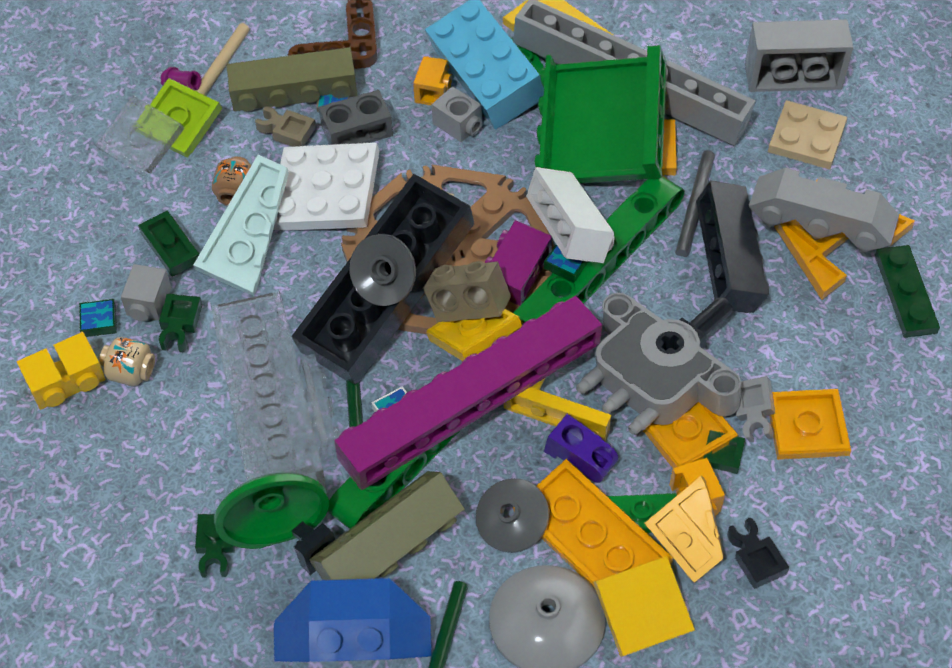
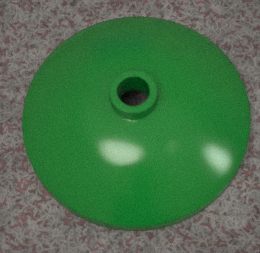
(269, 508)

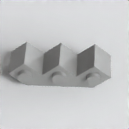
(825, 208)

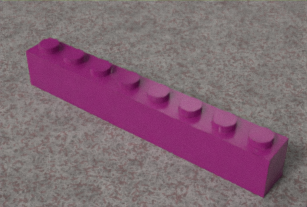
(467, 392)

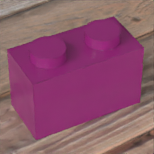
(521, 258)

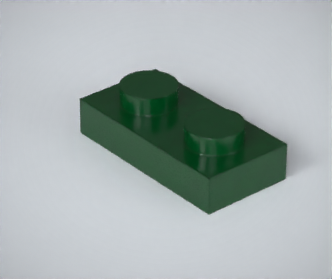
(169, 243)

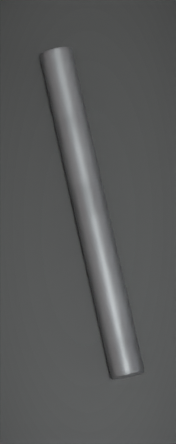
(691, 215)

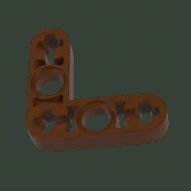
(357, 42)

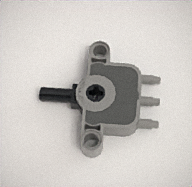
(661, 363)

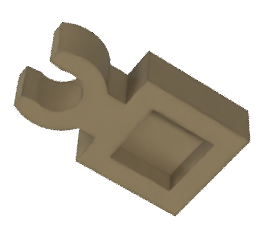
(288, 129)

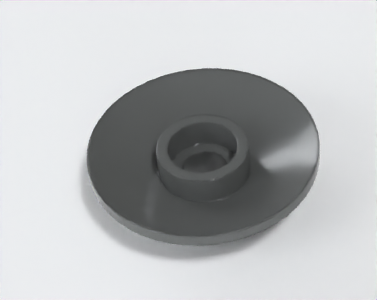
(369, 272)
(521, 529)

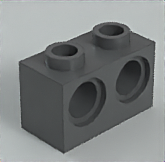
(356, 119)

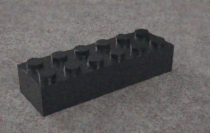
(352, 332)

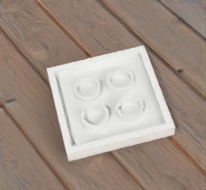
(327, 186)

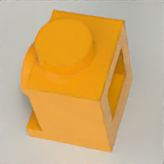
(431, 80)
(686, 474)

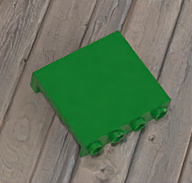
(604, 118)

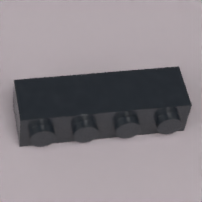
(732, 246)

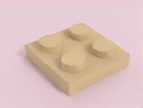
(807, 134)

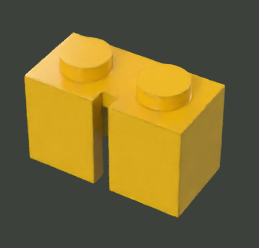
(56, 381)

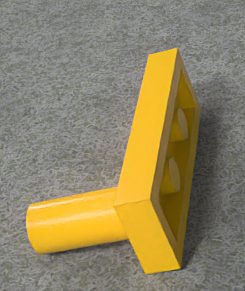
(552, 409)

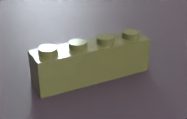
(291, 79)
(391, 531)

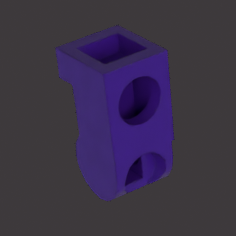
(581, 448)

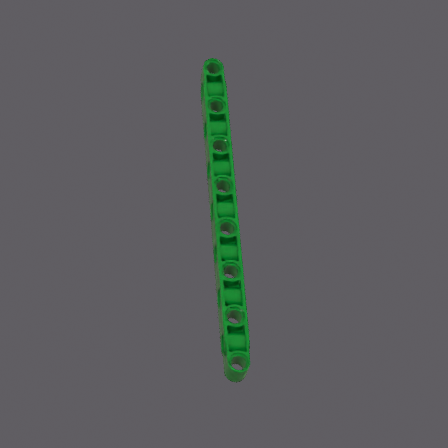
(631, 226)

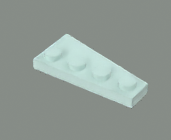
(244, 231)

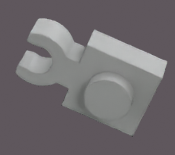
(755, 404)

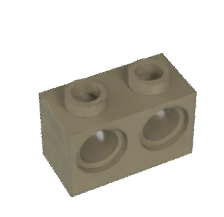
(467, 291)

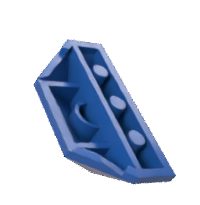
(352, 623)

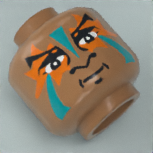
(228, 178)

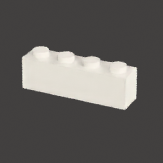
(570, 215)

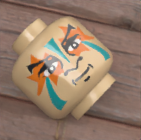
(127, 361)

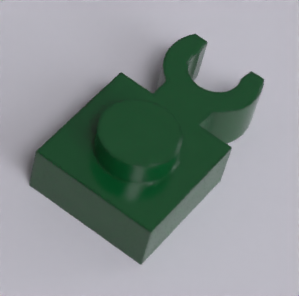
(178, 316)
(210, 543)

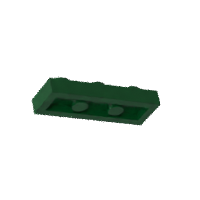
(907, 291)

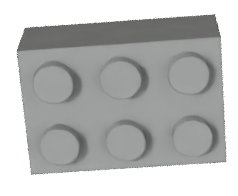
(798, 55)

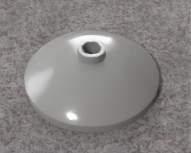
(544, 639)

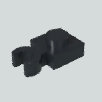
(757, 557)

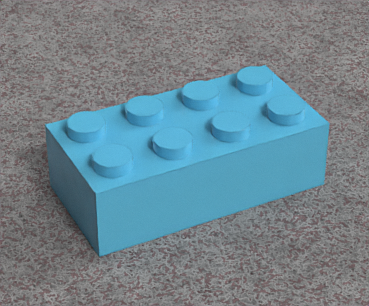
(486, 62)

